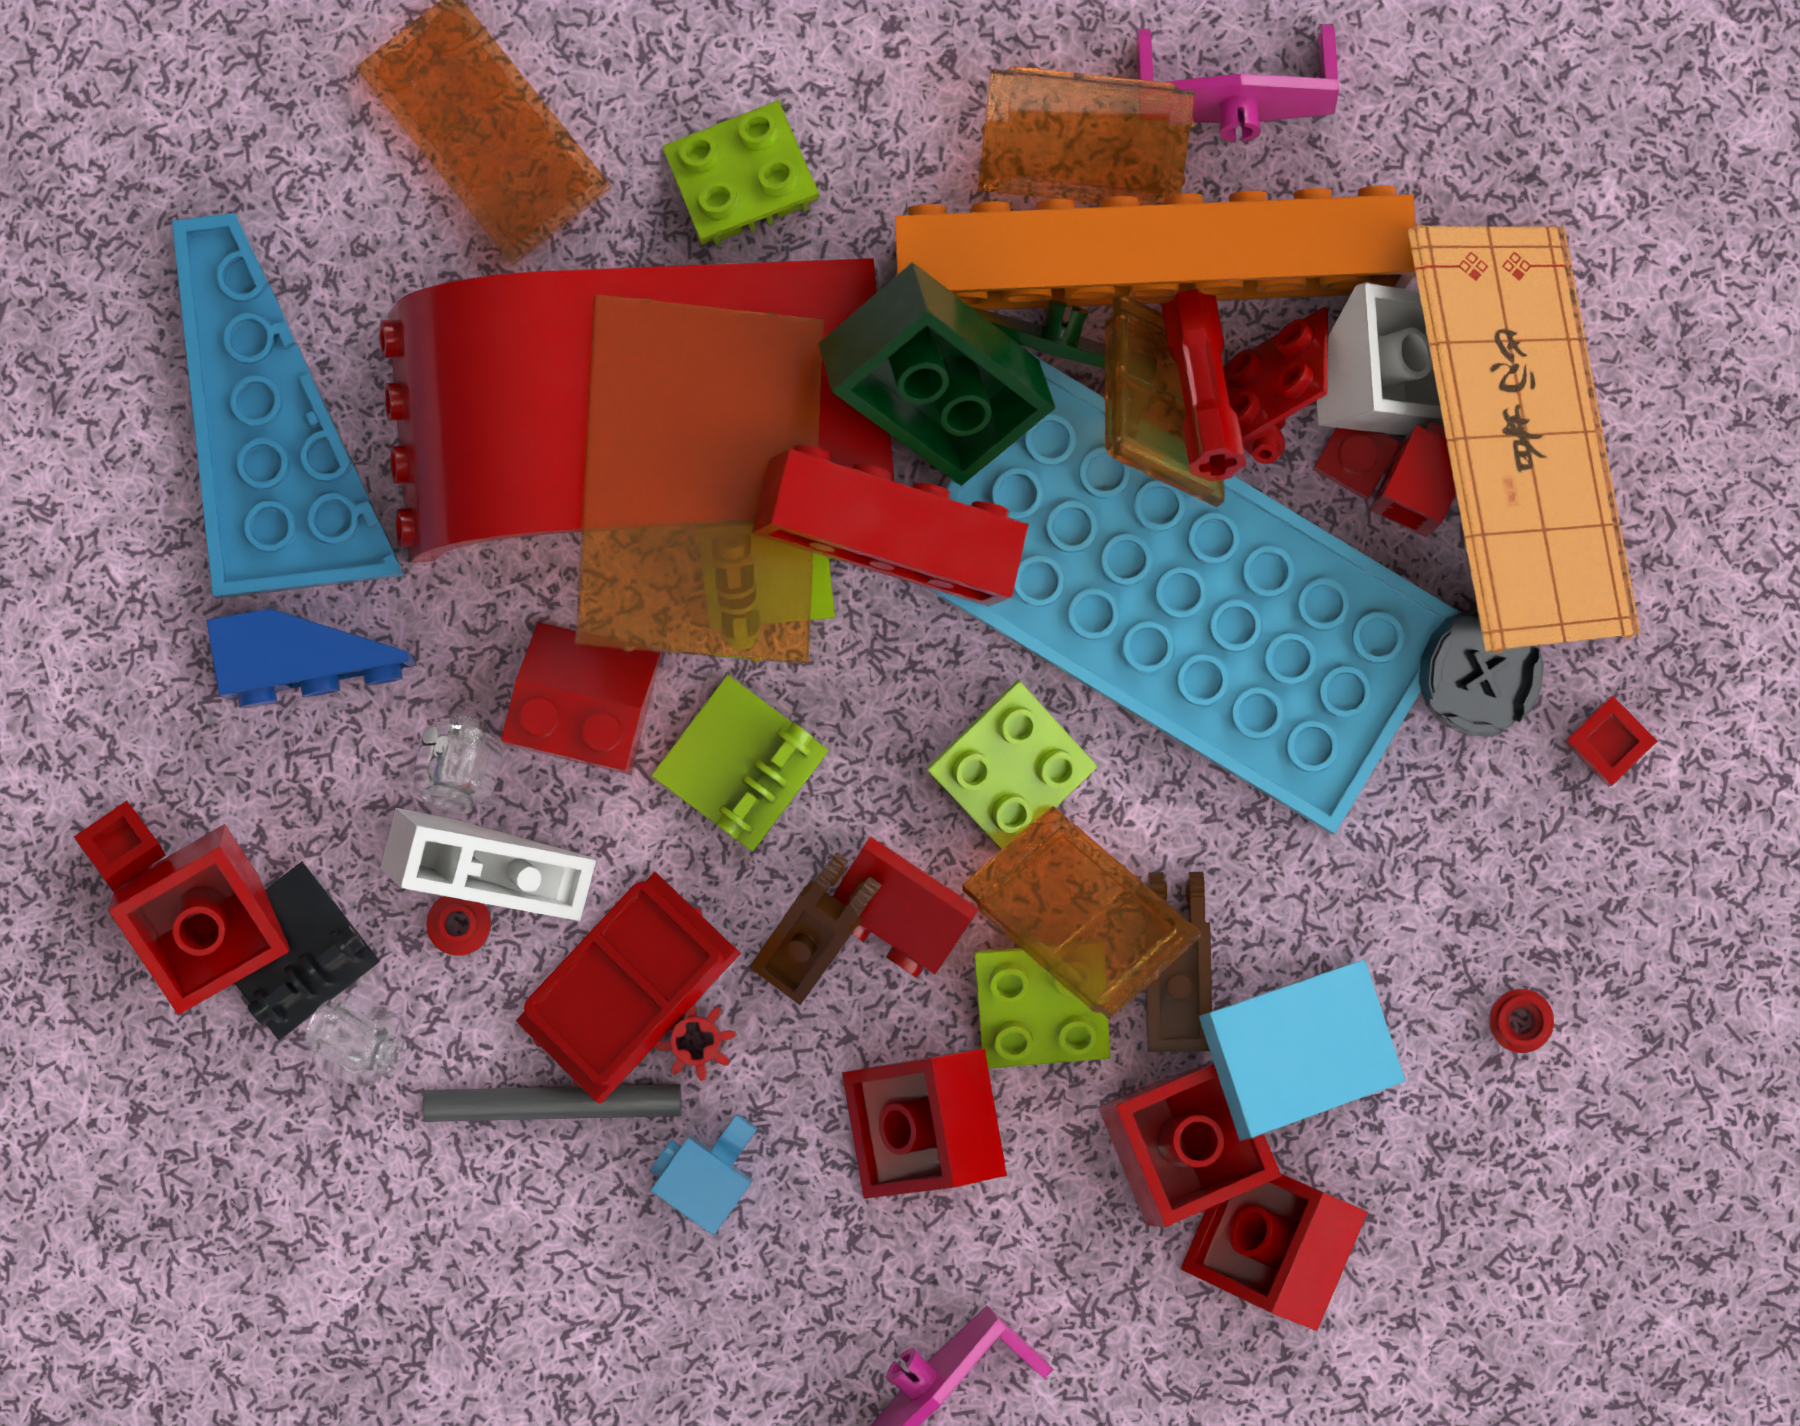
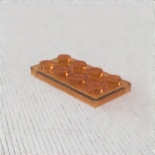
(483, 128)

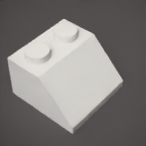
(1380, 365)

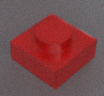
(1356, 459)
(1610, 741)
(119, 846)

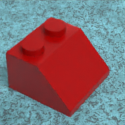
(580, 700)
(908, 910)
(199, 919)
(924, 1124)
(1184, 1146)
(1277, 1248)

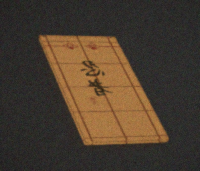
(1524, 435)

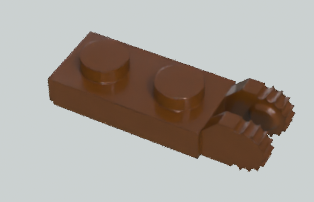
(812, 933)
(1185, 987)

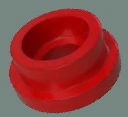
(458, 945)
(1541, 1025)

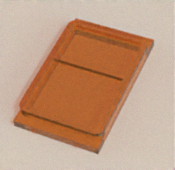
(1084, 136)
(1147, 401)
(1080, 913)

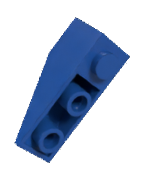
(279, 652)

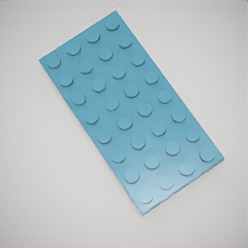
(1205, 618)

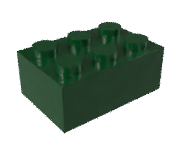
(936, 375)

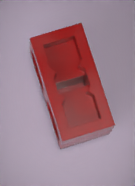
(1418, 482)

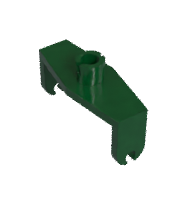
(1056, 336)

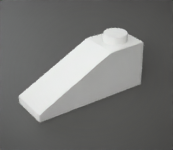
(485, 865)

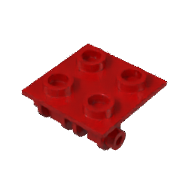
(1277, 382)

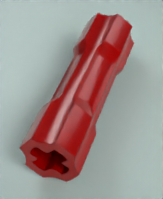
(1210, 423)

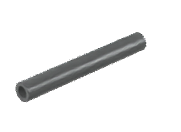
(550, 1103)

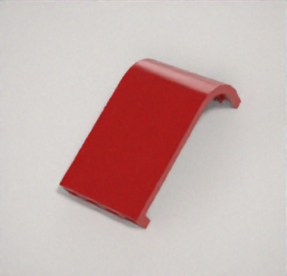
(500, 387)

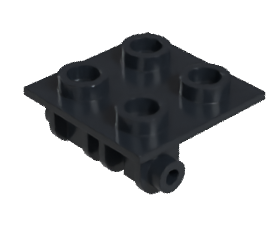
(322, 955)

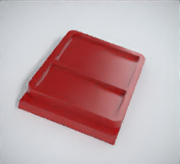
(625, 986)

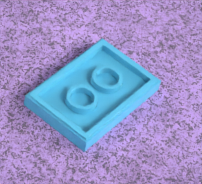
(1301, 1049)

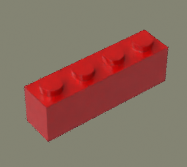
(890, 526)

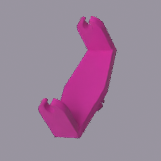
(1254, 97)
(933, 1380)

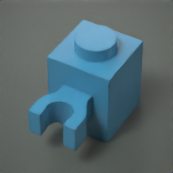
(702, 1179)

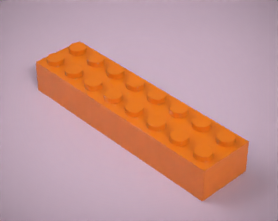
(1154, 251)

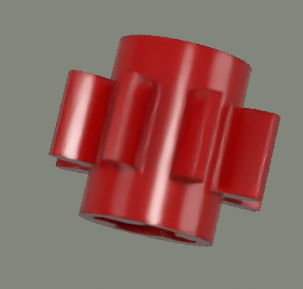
(710, 1052)

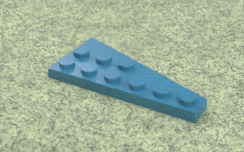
(270, 460)

